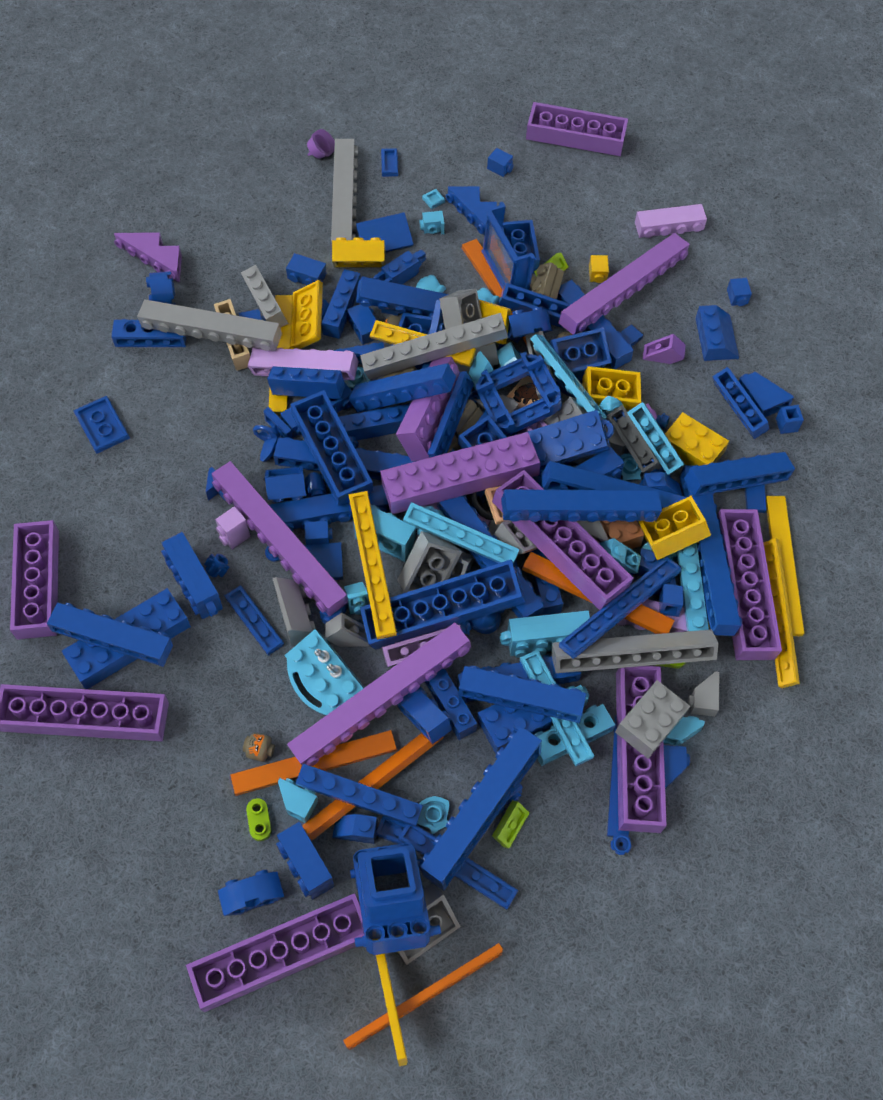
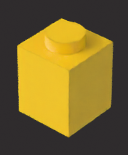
(598, 268)

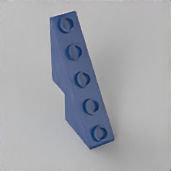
(467, 202)

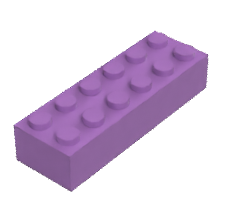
(576, 129)
(423, 418)
(34, 578)

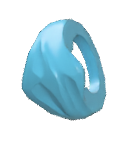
(610, 404)

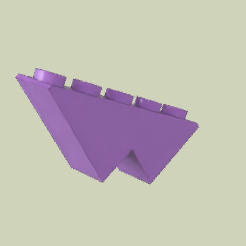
(151, 251)

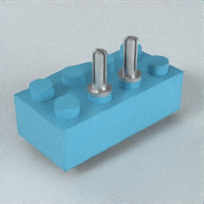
(321, 673)

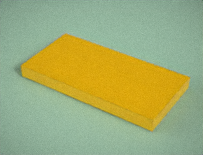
(306, 315)

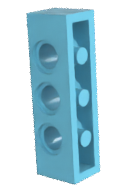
(655, 438)
(602, 724)

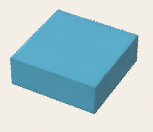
(433, 198)

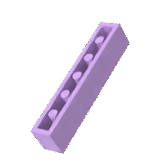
(263, 361)

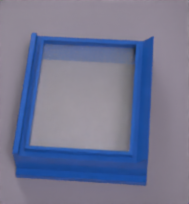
(500, 254)

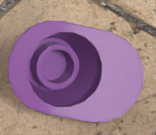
(321, 144)

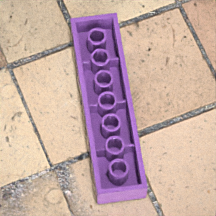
(459, 472)
(571, 550)
(749, 572)
(83, 712)
(639, 779)
(276, 953)

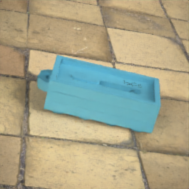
(539, 632)

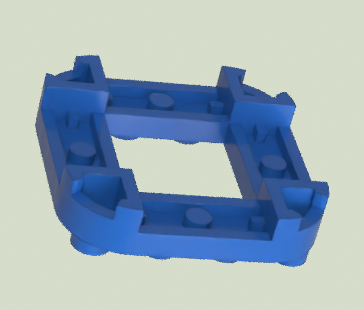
(510, 373)

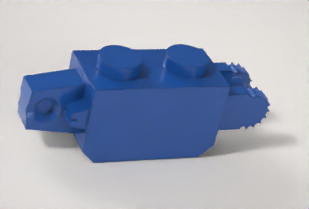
(402, 268)

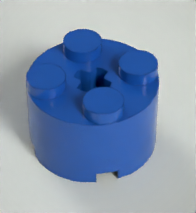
(161, 287)

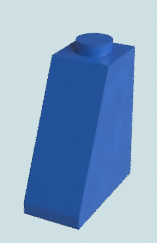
(765, 394)

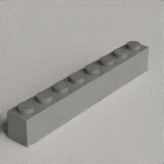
(344, 189)
(210, 325)
(434, 346)
(639, 651)

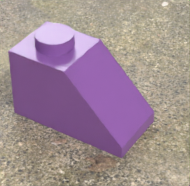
(665, 350)

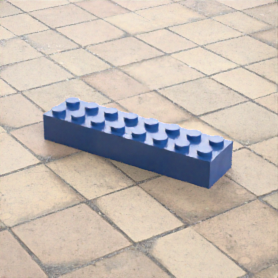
(449, 603)
(481, 808)

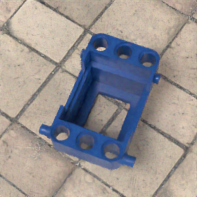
(394, 910)

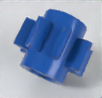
(216, 565)

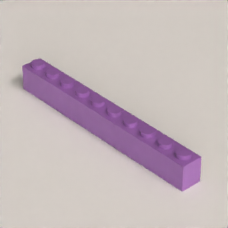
(623, 284)
(280, 539)
(379, 695)

